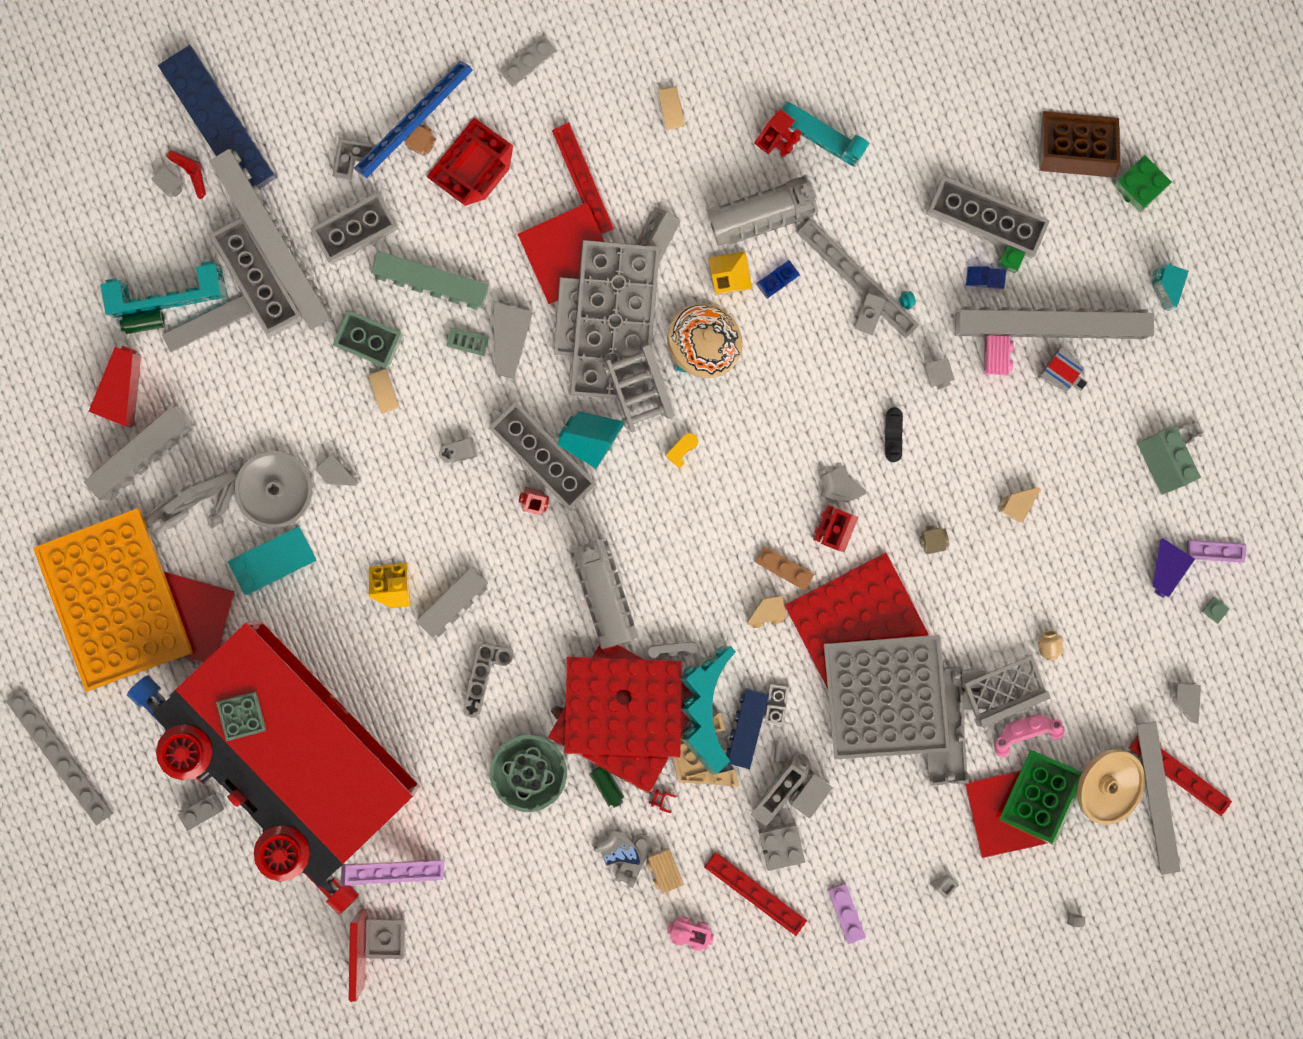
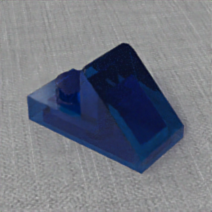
(985, 277)

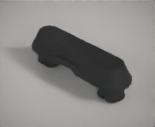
(893, 434)

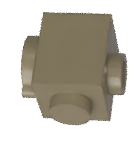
(934, 539)

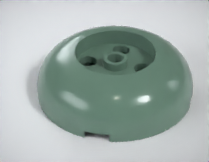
(523, 795)

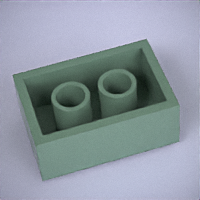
(368, 339)

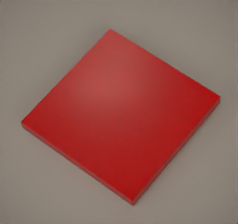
(557, 245)
(202, 612)
(987, 802)
(357, 958)

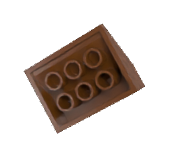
(1079, 144)

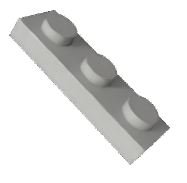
(528, 61)

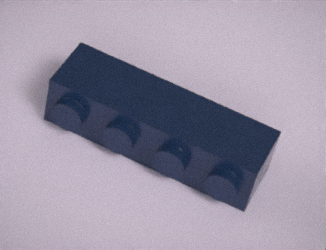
(747, 729)

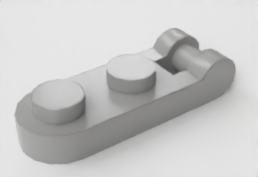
(643, 845)

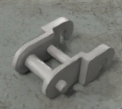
(1190, 432)

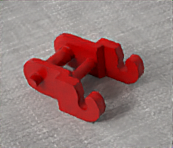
(653, 802)

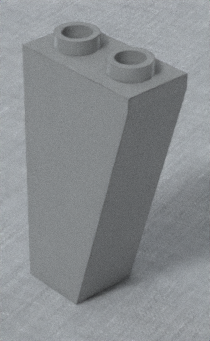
(509, 336)
(781, 788)

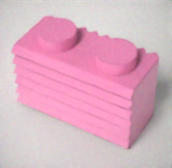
(997, 355)

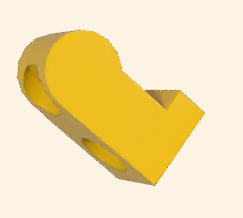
(686, 443)

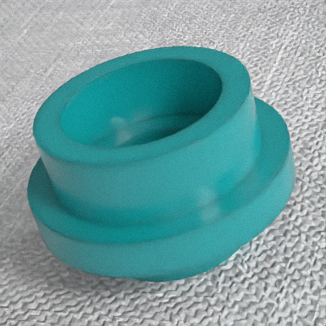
(907, 300)

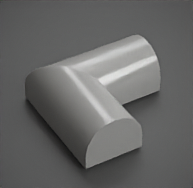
(347, 153)

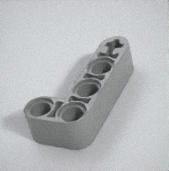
(483, 680)

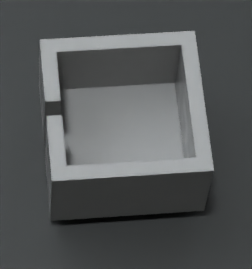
(810, 794)
(781, 846)

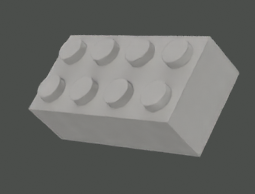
(354, 228)

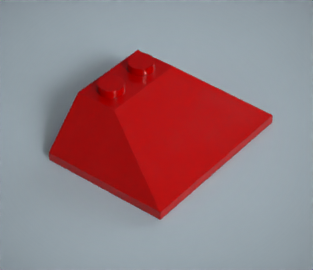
(473, 164)

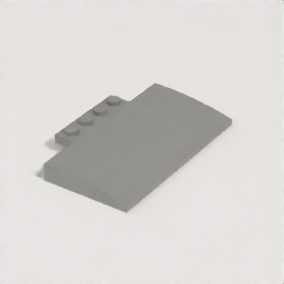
(607, 315)

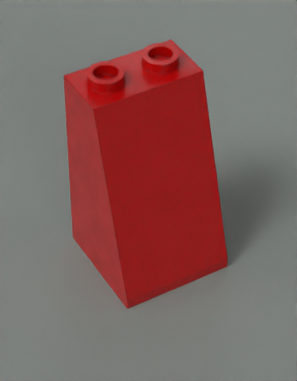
(119, 388)

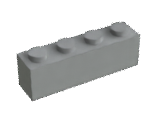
(452, 602)

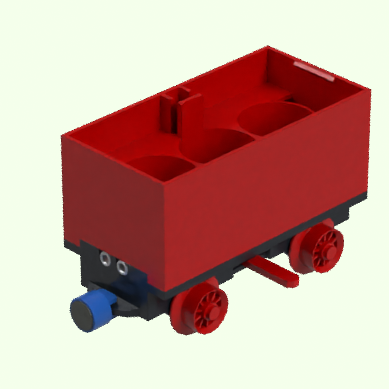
(307, 780)

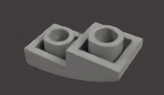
(776, 703)

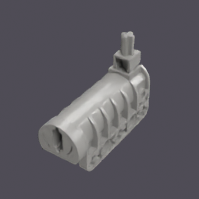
(763, 211)
(604, 593)

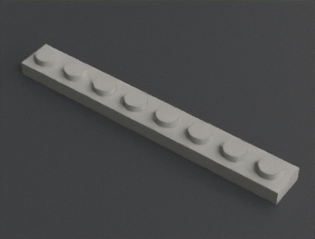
(59, 757)

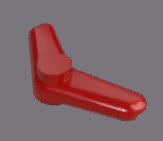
(192, 168)

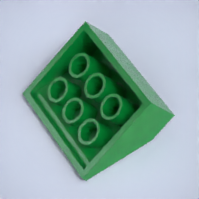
(1042, 797)

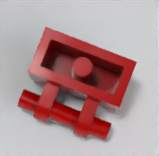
(775, 131)
(838, 530)

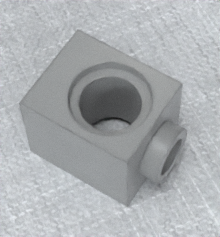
(168, 182)

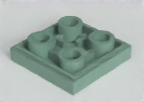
(241, 716)

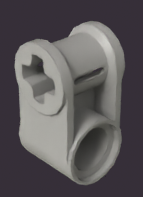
(461, 450)

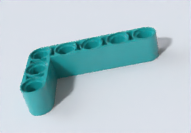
(826, 137)

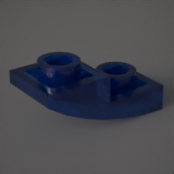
(778, 279)

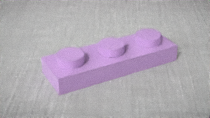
(846, 913)

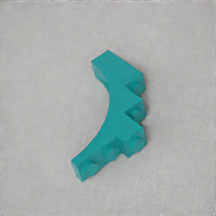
(698, 708)

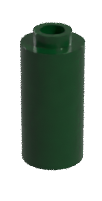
(142, 321)
(607, 787)

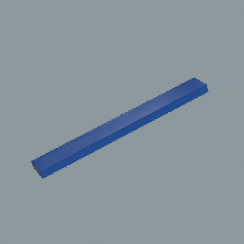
(413, 119)

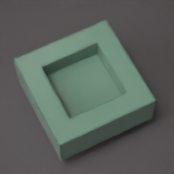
(1215, 610)

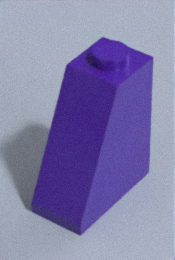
(1170, 568)

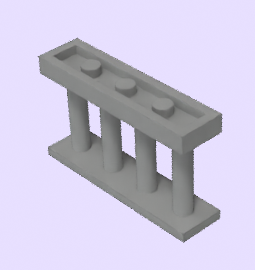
(658, 390)

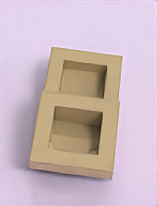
(671, 108)
(383, 391)

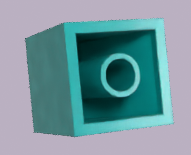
(589, 436)

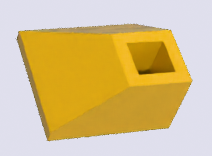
(730, 273)
(390, 585)

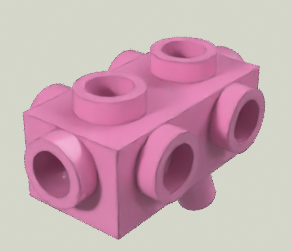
(684, 932)

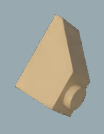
(1018, 504)

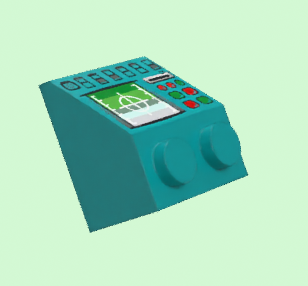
(1169, 285)

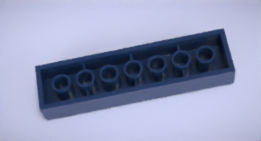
(214, 113)

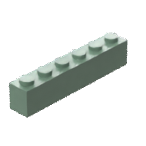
(429, 279)

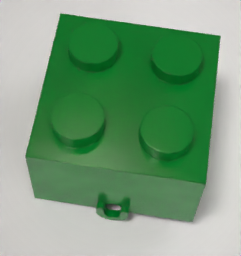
(1142, 183)

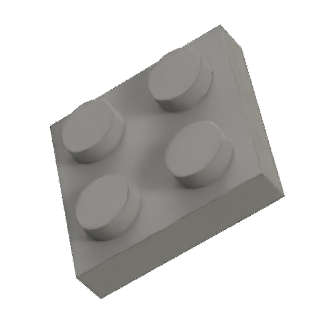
(385, 938)

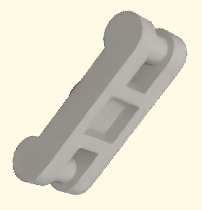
(672, 649)

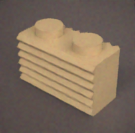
(665, 870)

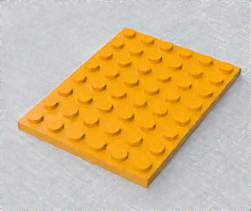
(112, 599)

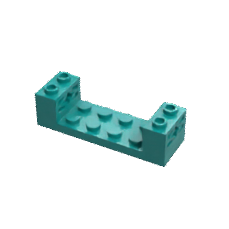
(118, 301)

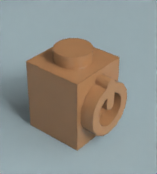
(421, 140)

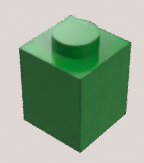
(1011, 259)

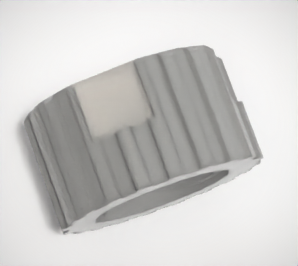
(1076, 920)

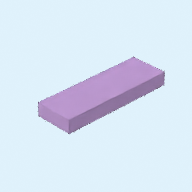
(1216, 551)

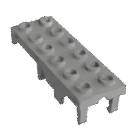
(952, 765)

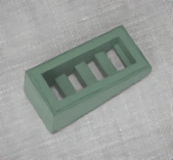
(451, 337)

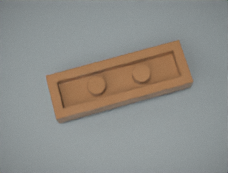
(784, 568)

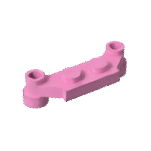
(1026, 729)

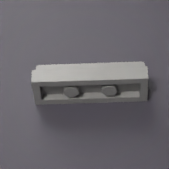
(659, 230)

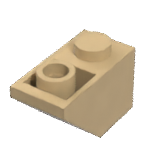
(768, 610)

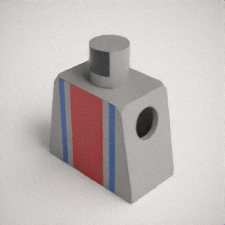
(1063, 371)

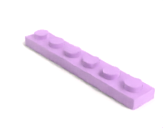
(392, 872)

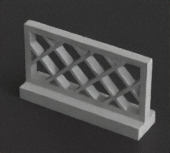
(1008, 707)

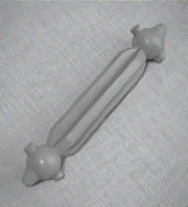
(225, 496)

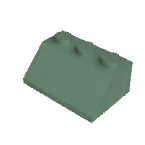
(1168, 460)

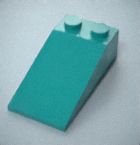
(272, 561)

